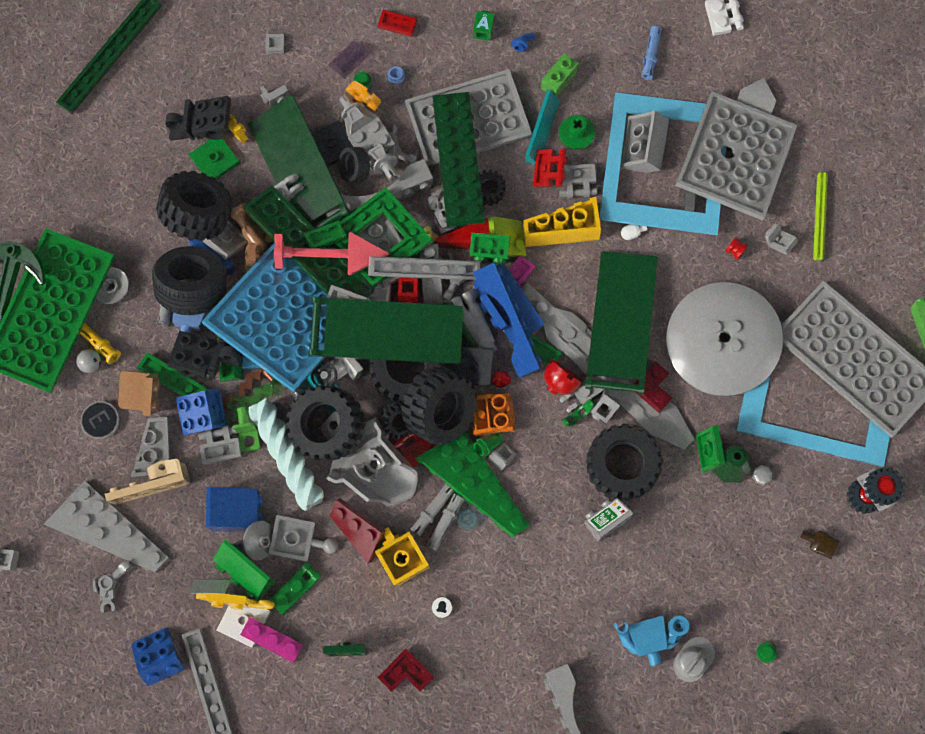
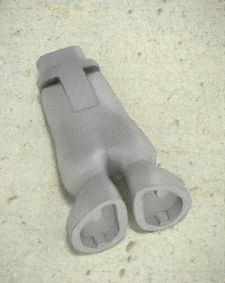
(475, 320)

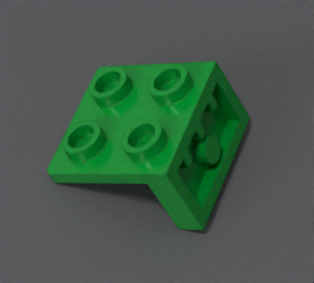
(490, 247)

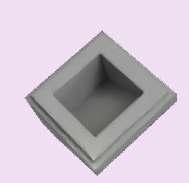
(502, 456)

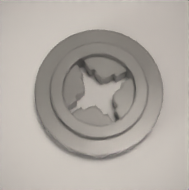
(433, 200)

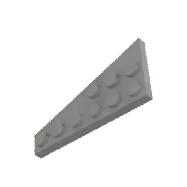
(98, 523)

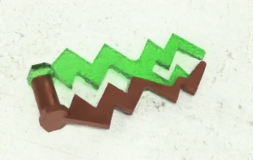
(243, 399)

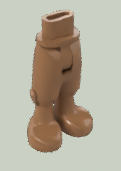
(249, 229)

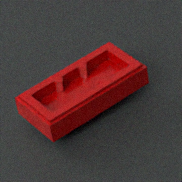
(397, 23)

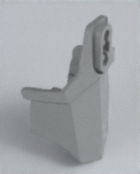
(374, 467)

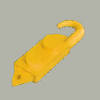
(235, 601)

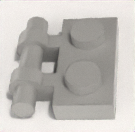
(579, 175)
(222, 450)

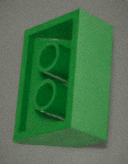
(242, 570)

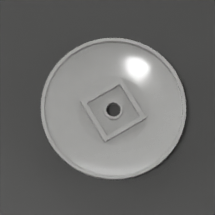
(721, 366)

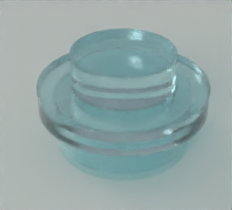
(467, 519)

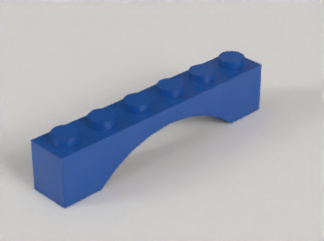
(523, 356)

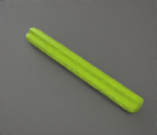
(820, 216)

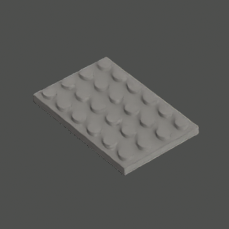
(495, 114)

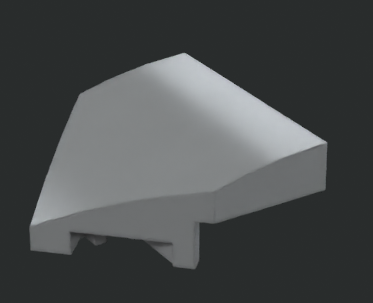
(758, 96)

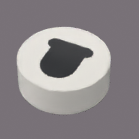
(442, 607)

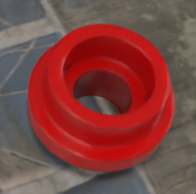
(501, 379)

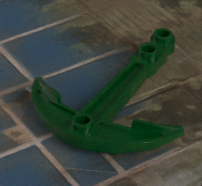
(13, 255)

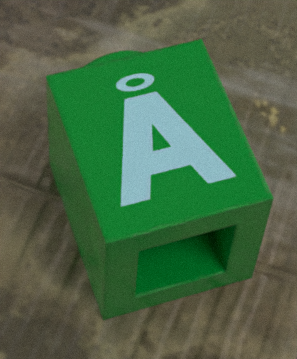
(483, 25)

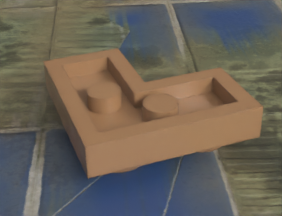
(250, 257)

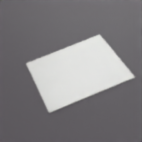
(209, 586)

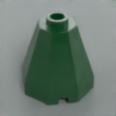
(737, 463)

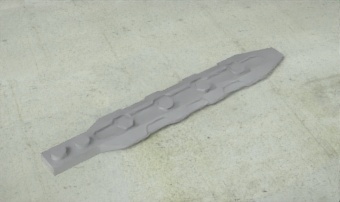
(573, 338)

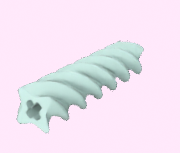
(289, 462)

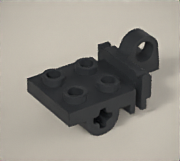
(200, 119)
(201, 355)

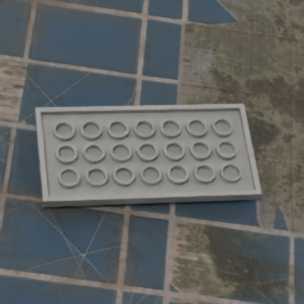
(856, 358)

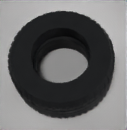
(189, 297)

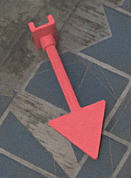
(357, 252)

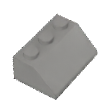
(644, 142)

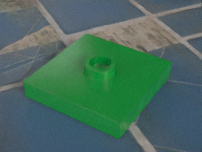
(214, 158)
(710, 449)

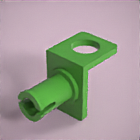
(246, 429)

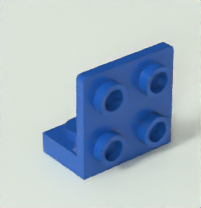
(201, 411)

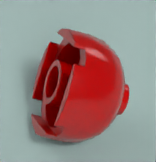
(560, 379)

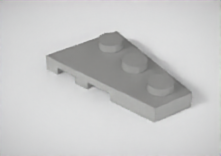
(154, 446)

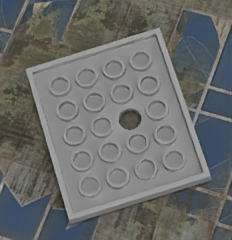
(759, 152)

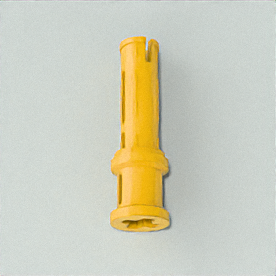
(102, 346)

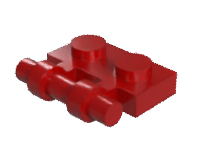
(544, 168)
(414, 450)

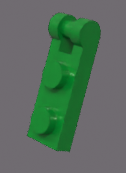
(295, 588)

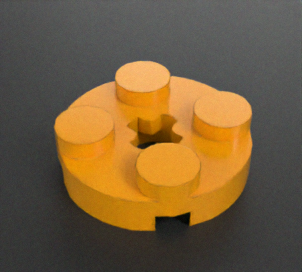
(362, 95)

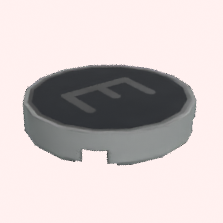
(100, 420)

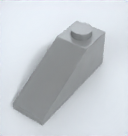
(431, 287)

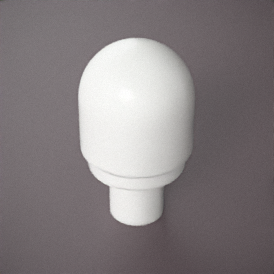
(632, 231)

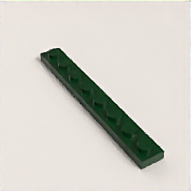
(108, 55)

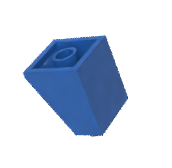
(232, 508)

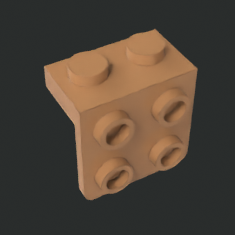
(139, 391)

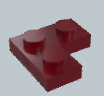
(653, 393)
(405, 667)

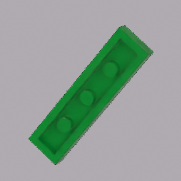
(169, 376)

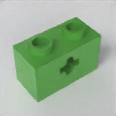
(560, 75)

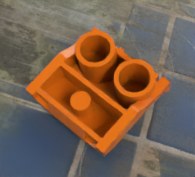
(489, 412)

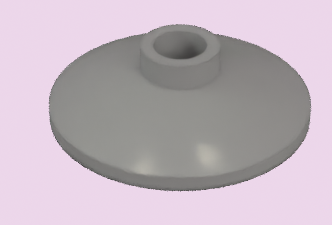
(119, 279)
(257, 540)

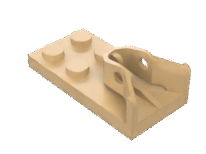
(161, 480)

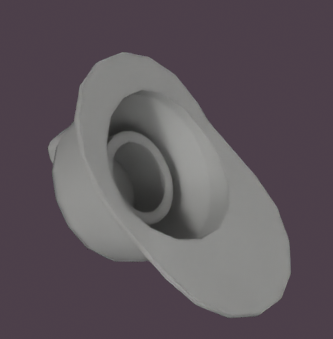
(694, 659)

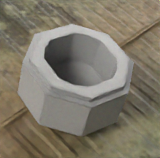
(762, 475)

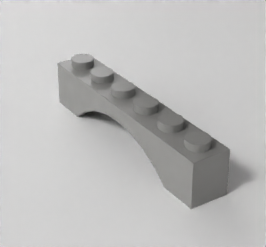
(414, 178)
(562, 686)

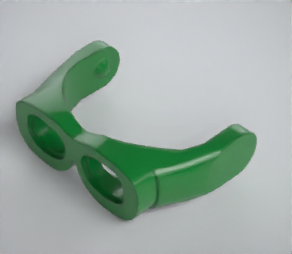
(587, 407)

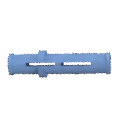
(650, 58)

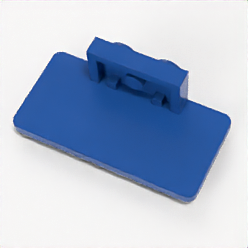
(498, 313)

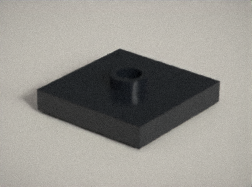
(331, 142)
(475, 364)

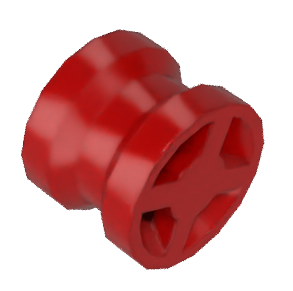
(736, 248)

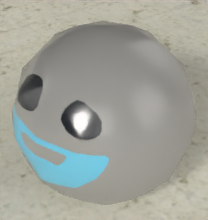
(88, 361)

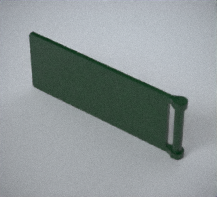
(291, 149)
(622, 320)
(388, 331)

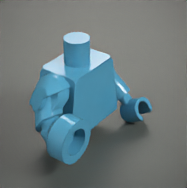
(650, 636)

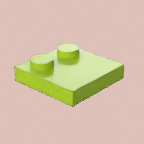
(510, 228)

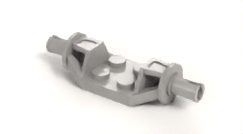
(368, 132)

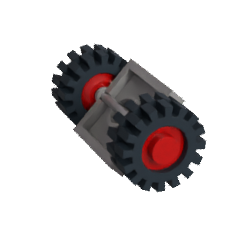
(875, 490)

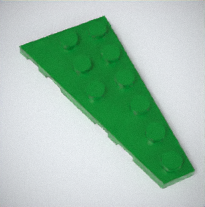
(474, 481)

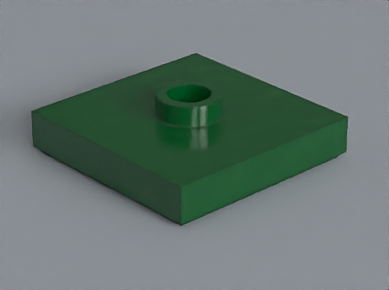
(345, 649)

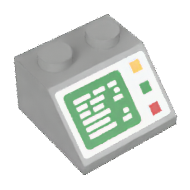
(607, 519)

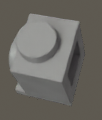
(605, 414)

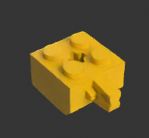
(389, 557)

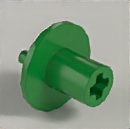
(576, 132)

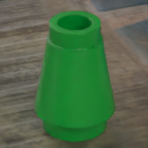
(487, 444)

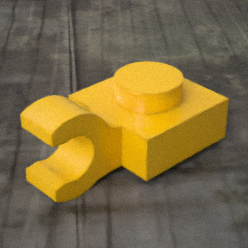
(237, 129)

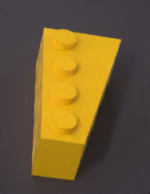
(564, 225)

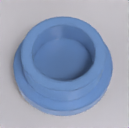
(396, 75)

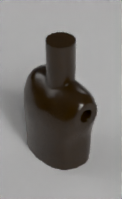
(821, 543)

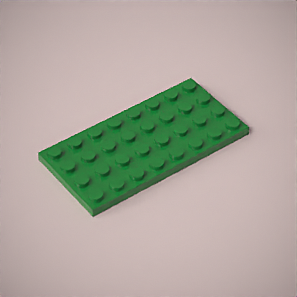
(48, 318)

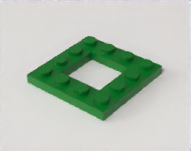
(385, 203)

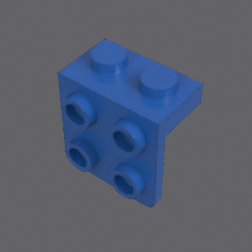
(156, 657)

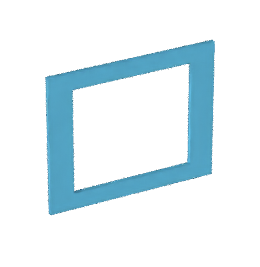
(647, 215)
(750, 423)

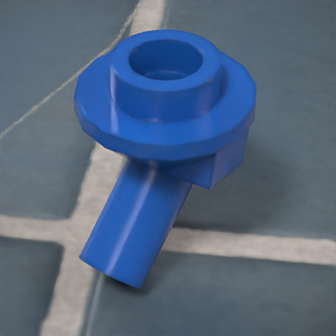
(520, 43)

